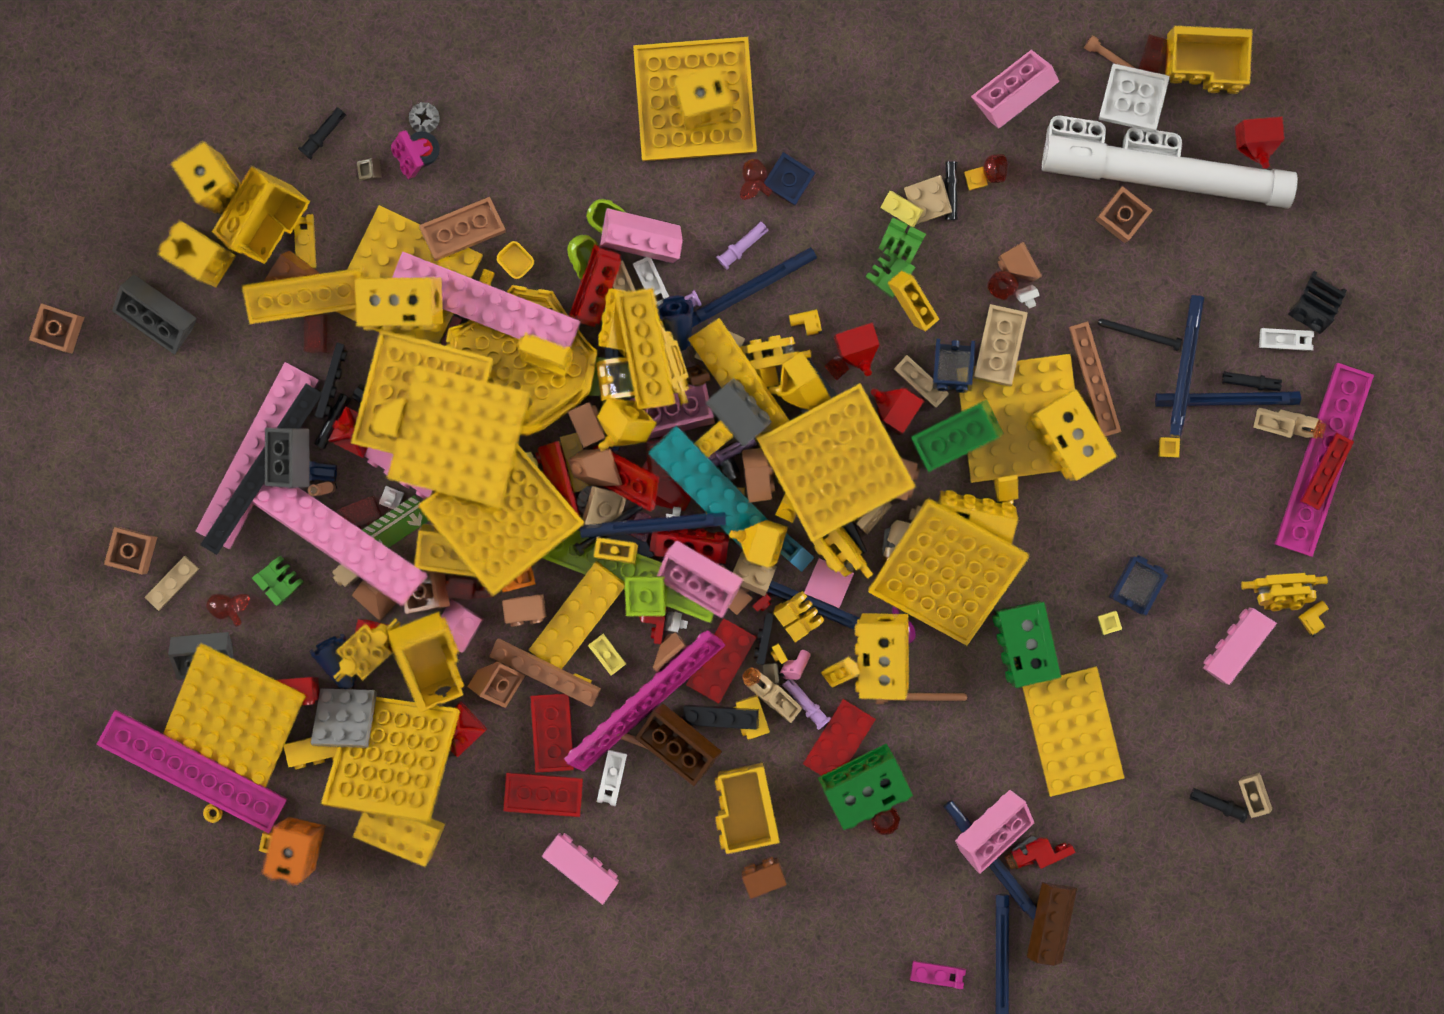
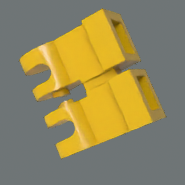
(789, 616)

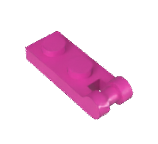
(937, 974)

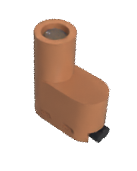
(322, 489)

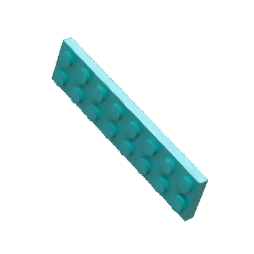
(704, 482)

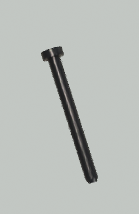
(1142, 334)
(579, 548)

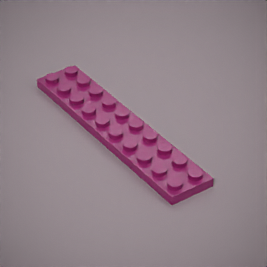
(1341, 413)
(645, 701)
(191, 771)

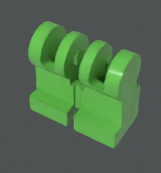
(896, 235)
(895, 266)
(278, 590)

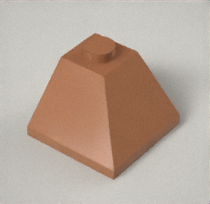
(1019, 263)
(595, 467)
(373, 600)
(669, 649)
(496, 683)

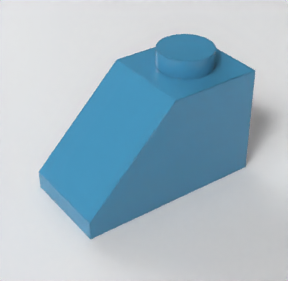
(795, 553)

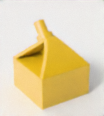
(800, 384)
(624, 423)
(762, 542)

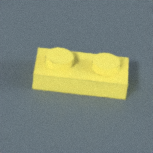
(902, 208)
(607, 654)

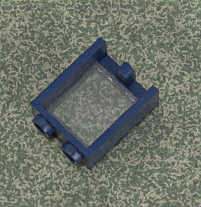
(953, 367)
(1139, 585)

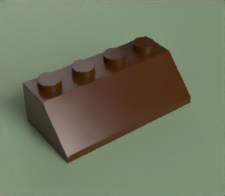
(678, 744)
(1051, 923)

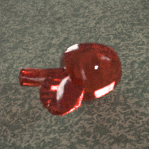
(754, 175)
(223, 606)

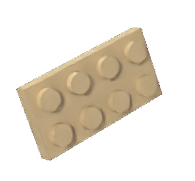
(1000, 345)

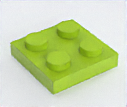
(645, 596)

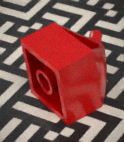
(1259, 138)
(858, 347)
(896, 408)
(344, 431)
(467, 730)

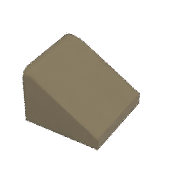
(369, 169)
(771, 671)

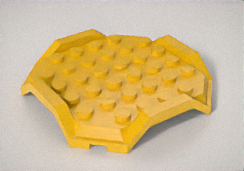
(549, 393)

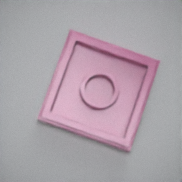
(827, 584)

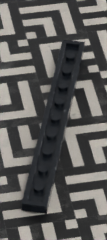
(256, 475)

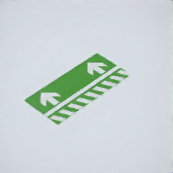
(397, 523)

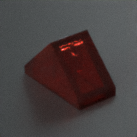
(1153, 54)

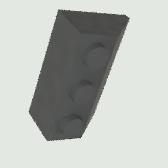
(738, 412)
(287, 457)
(184, 647)

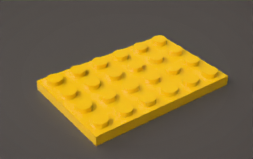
(1073, 732)

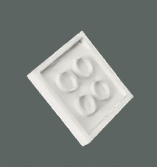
(1134, 97)

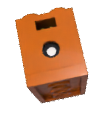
(293, 850)

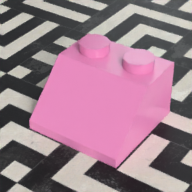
(462, 624)

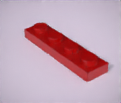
(1327, 471)

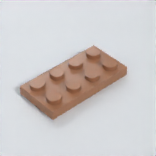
(462, 228)

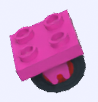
(415, 151)

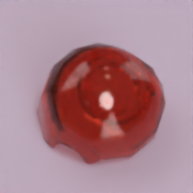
(998, 161)
(1006, 278)
(882, 826)

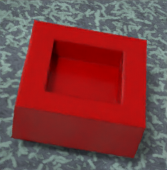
(762, 603)

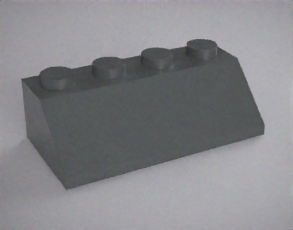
(153, 313)

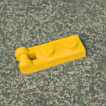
(305, 240)

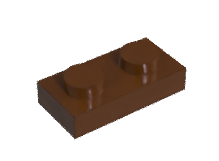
(697, 375)

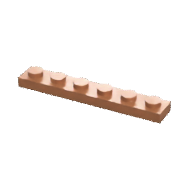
(1094, 378)
(545, 672)

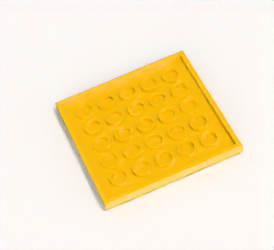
(659, 113)
(381, 250)
(393, 374)
(458, 435)
(1020, 448)
(836, 462)
(508, 538)
(948, 572)
(233, 714)
(399, 767)

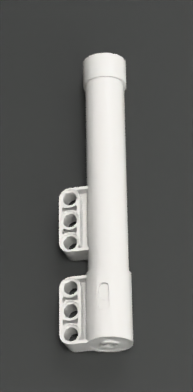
(1157, 164)

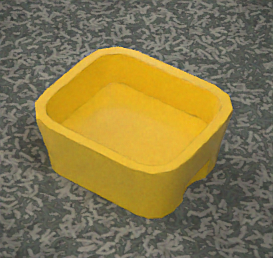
(515, 260)

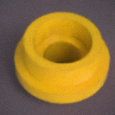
(212, 819)

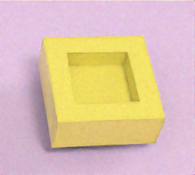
(1109, 622)

